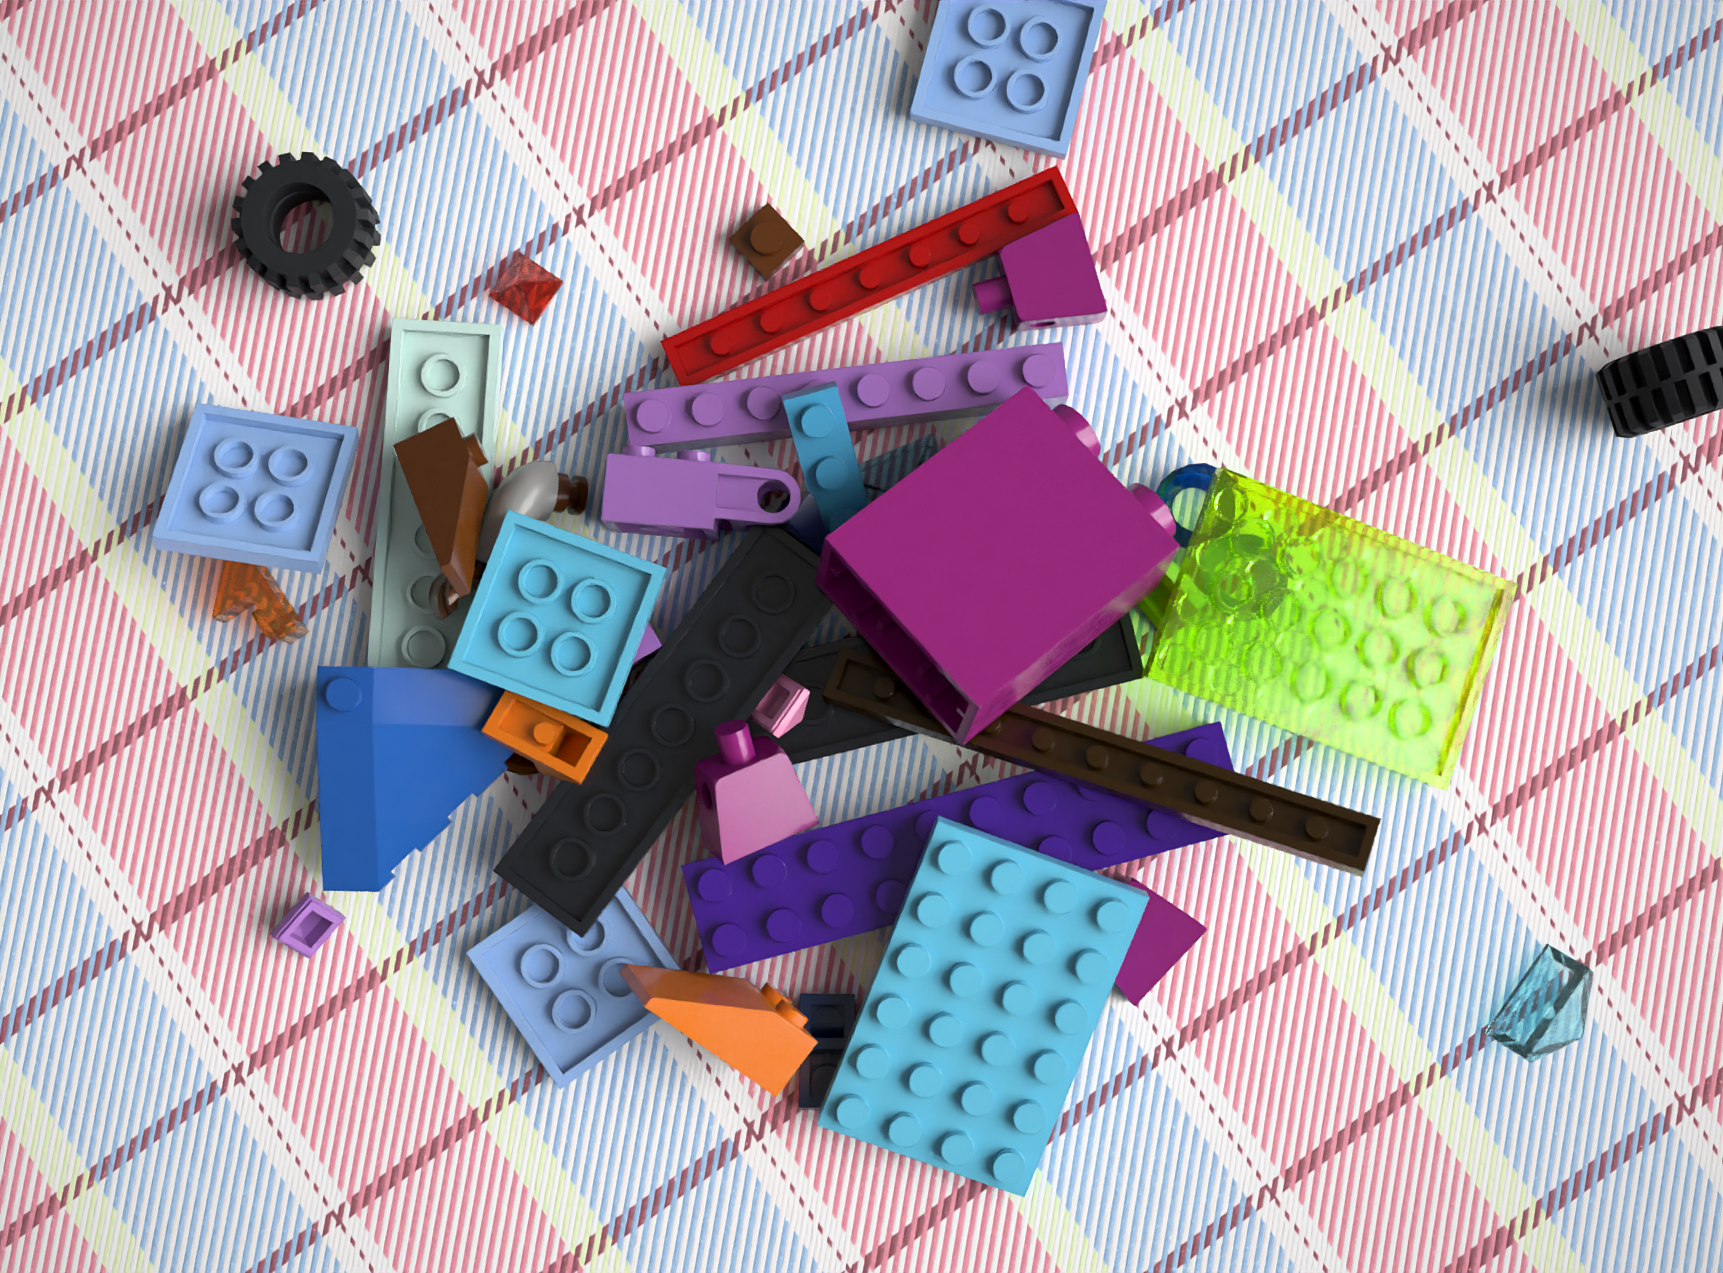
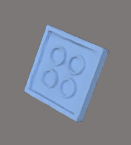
(1009, 70)
(256, 488)
(568, 987)

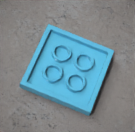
(558, 618)

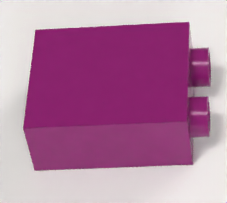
(997, 561)

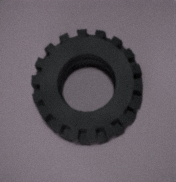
(280, 191)
(1664, 383)

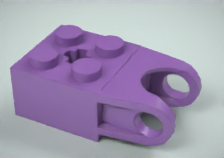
(689, 495)

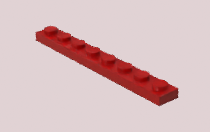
(867, 279)

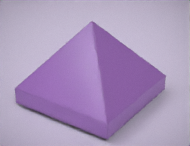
(307, 925)

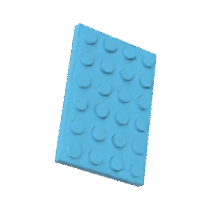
(981, 1006)

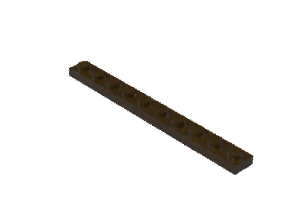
(1123, 769)

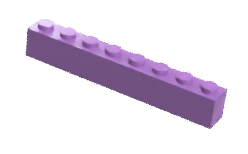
(870, 397)

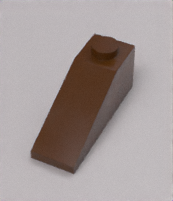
(449, 495)

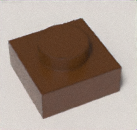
(767, 242)

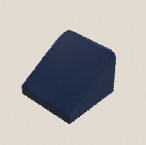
(806, 524)

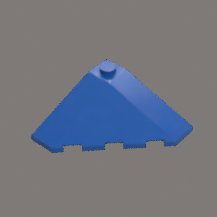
(395, 763)

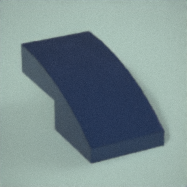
(830, 1025)

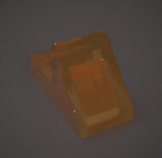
(251, 584)

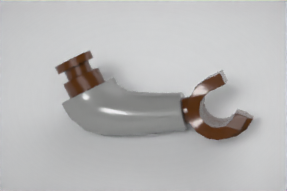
(530, 490)

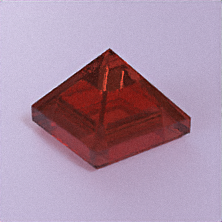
(526, 289)

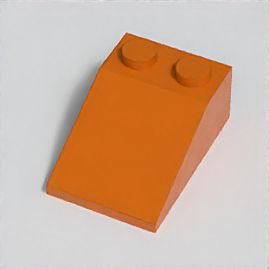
(729, 1017)

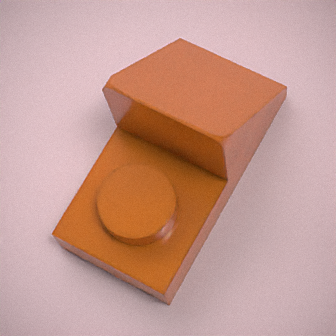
(546, 736)

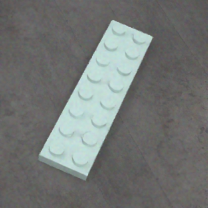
(432, 376)

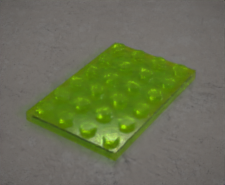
(1330, 629)

